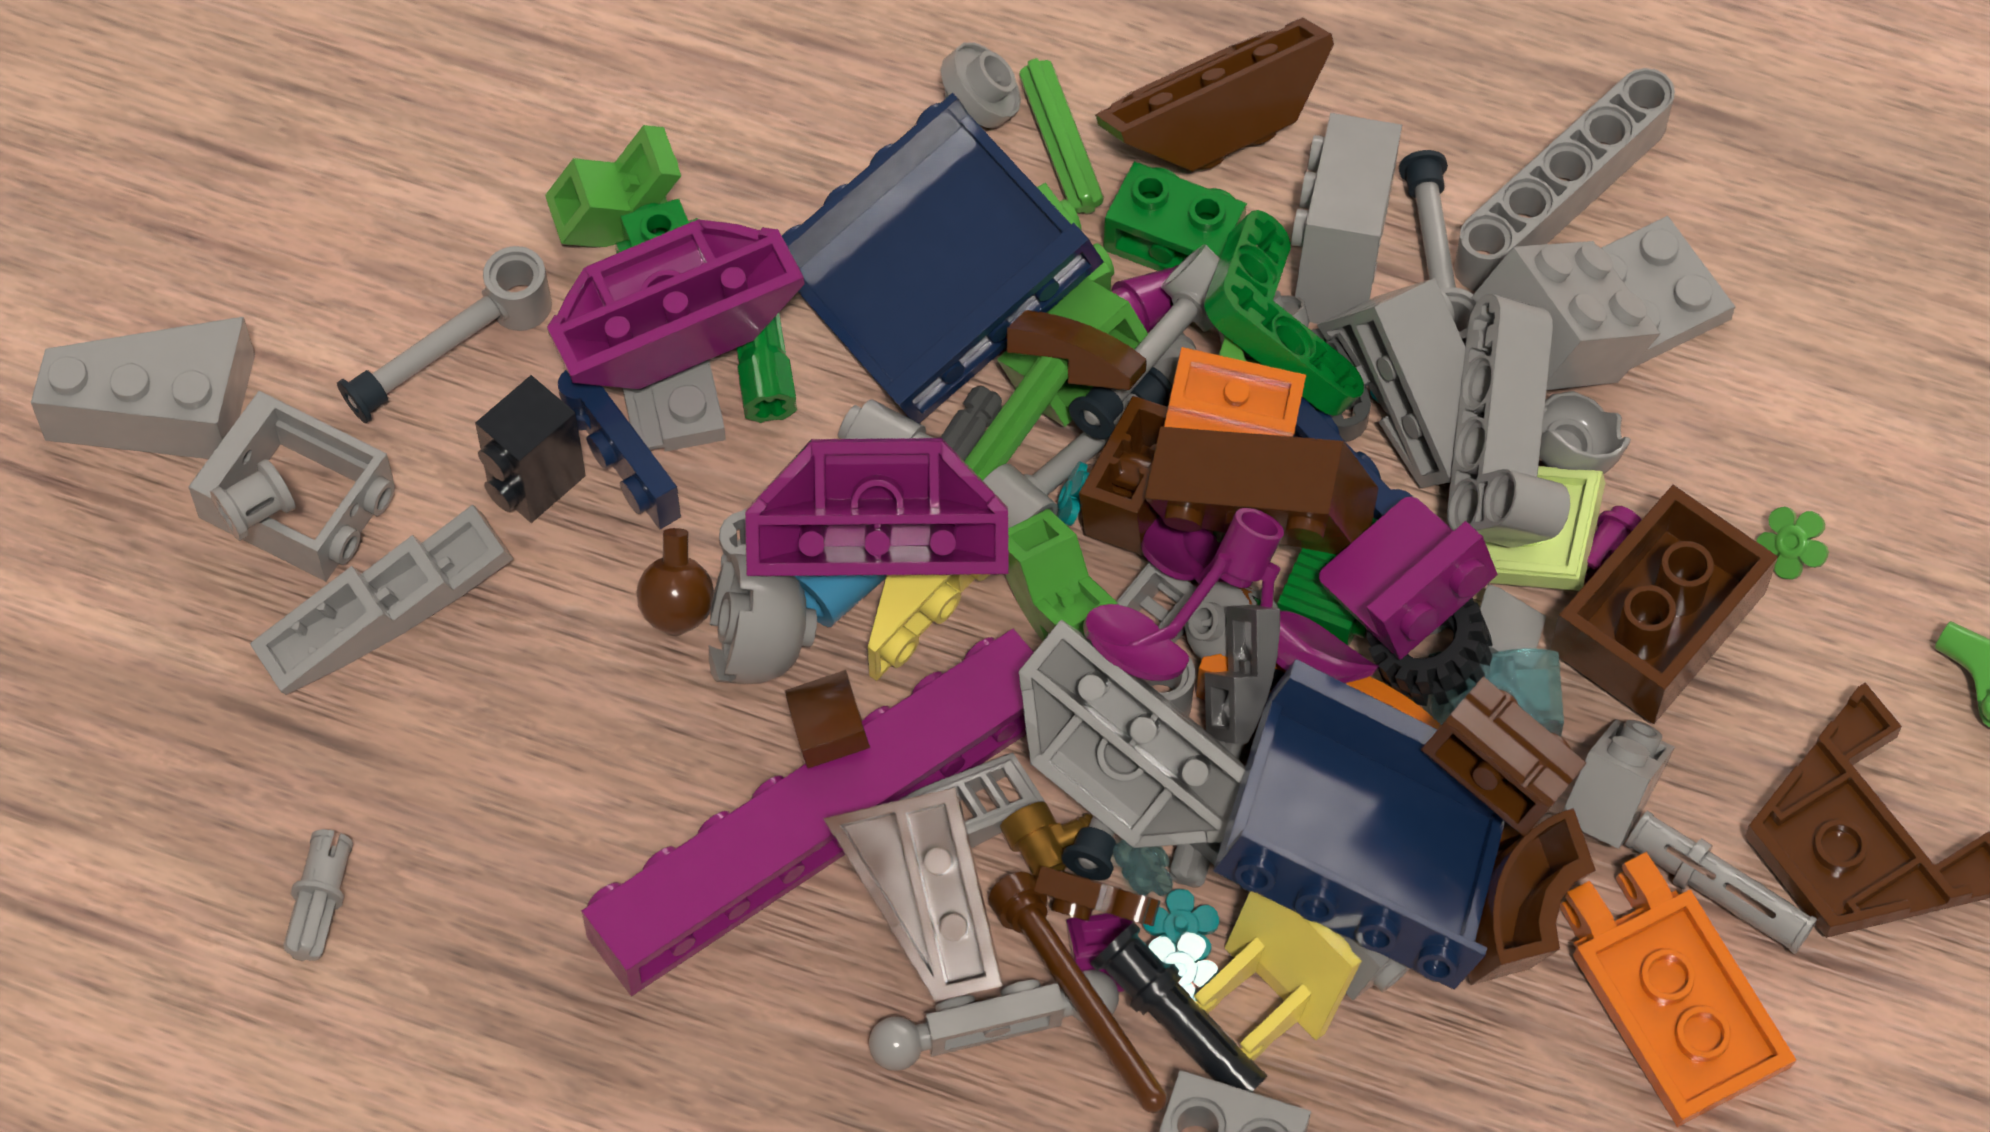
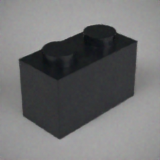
(530, 450)

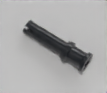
(1158, 991)

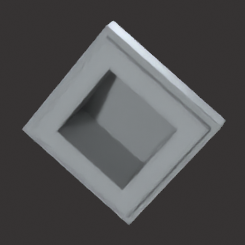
(1510, 621)

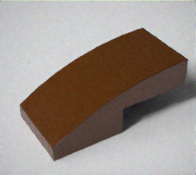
(1091, 353)
(826, 719)

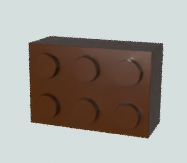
(1663, 603)

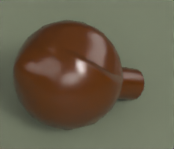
(675, 590)

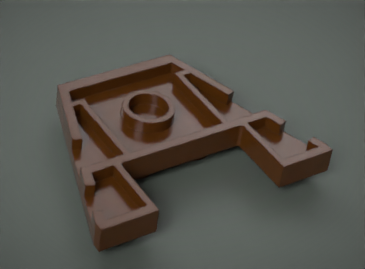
(1843, 845)

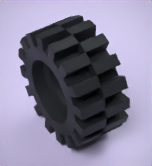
(1445, 670)

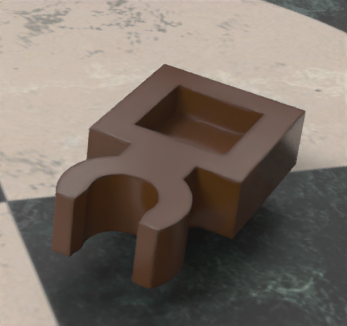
(1079, 896)

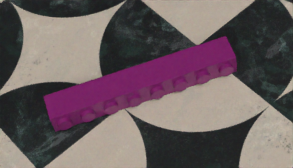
(780, 837)

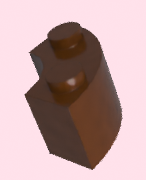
(1527, 896)

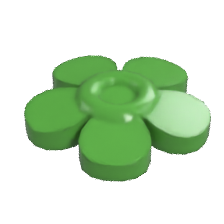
(1794, 541)

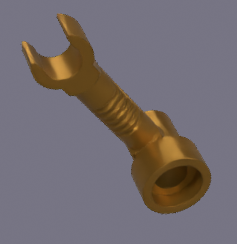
(1040, 837)

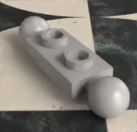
(967, 1023)

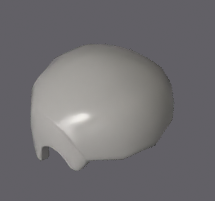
(1580, 434)

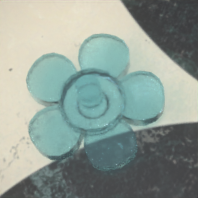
(1144, 868)

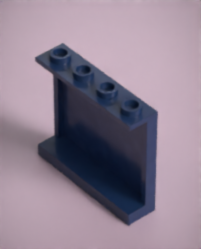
(935, 257)
(1362, 827)

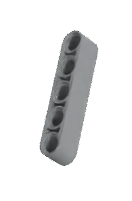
(1572, 156)

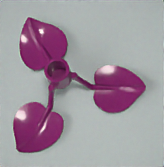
(1242, 557)

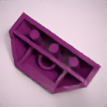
(673, 303)
(877, 512)

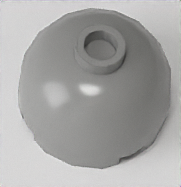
(758, 623)

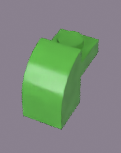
(595, 194)
(1051, 574)

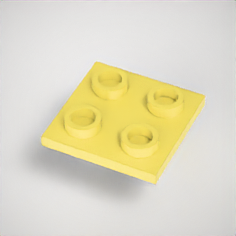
(1296, 958)

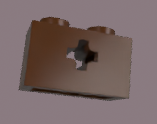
(1117, 485)

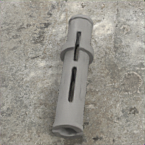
(1653, 836)

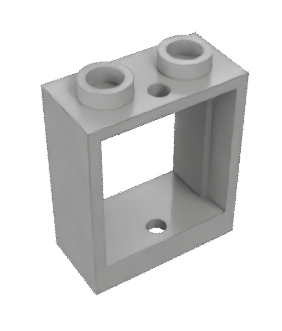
(255, 438)

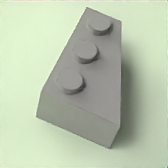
(147, 390)

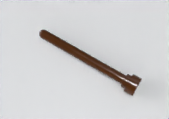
(1026, 913)

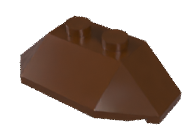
(1224, 98)

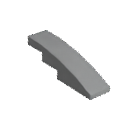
(383, 602)

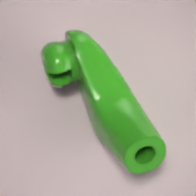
(1972, 653)

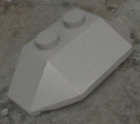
(1124, 747)

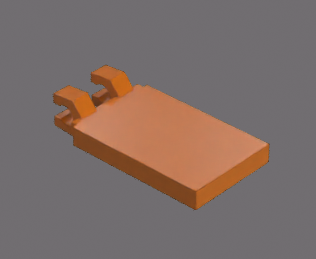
(1674, 993)

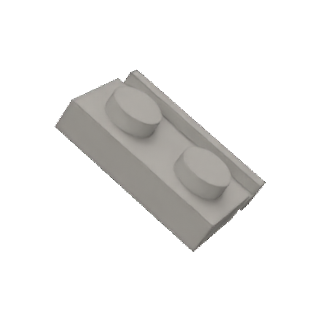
(677, 410)

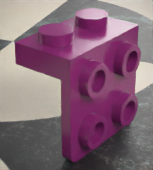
(1408, 574)

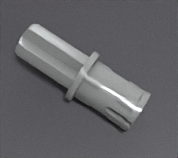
(317, 895)

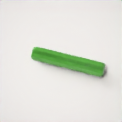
(1061, 136)
(1018, 415)

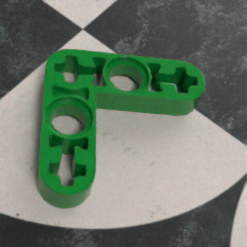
(1245, 312)

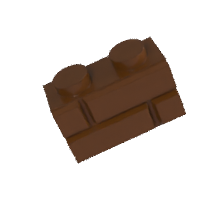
(1504, 756)

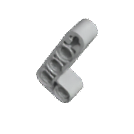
(1502, 425)

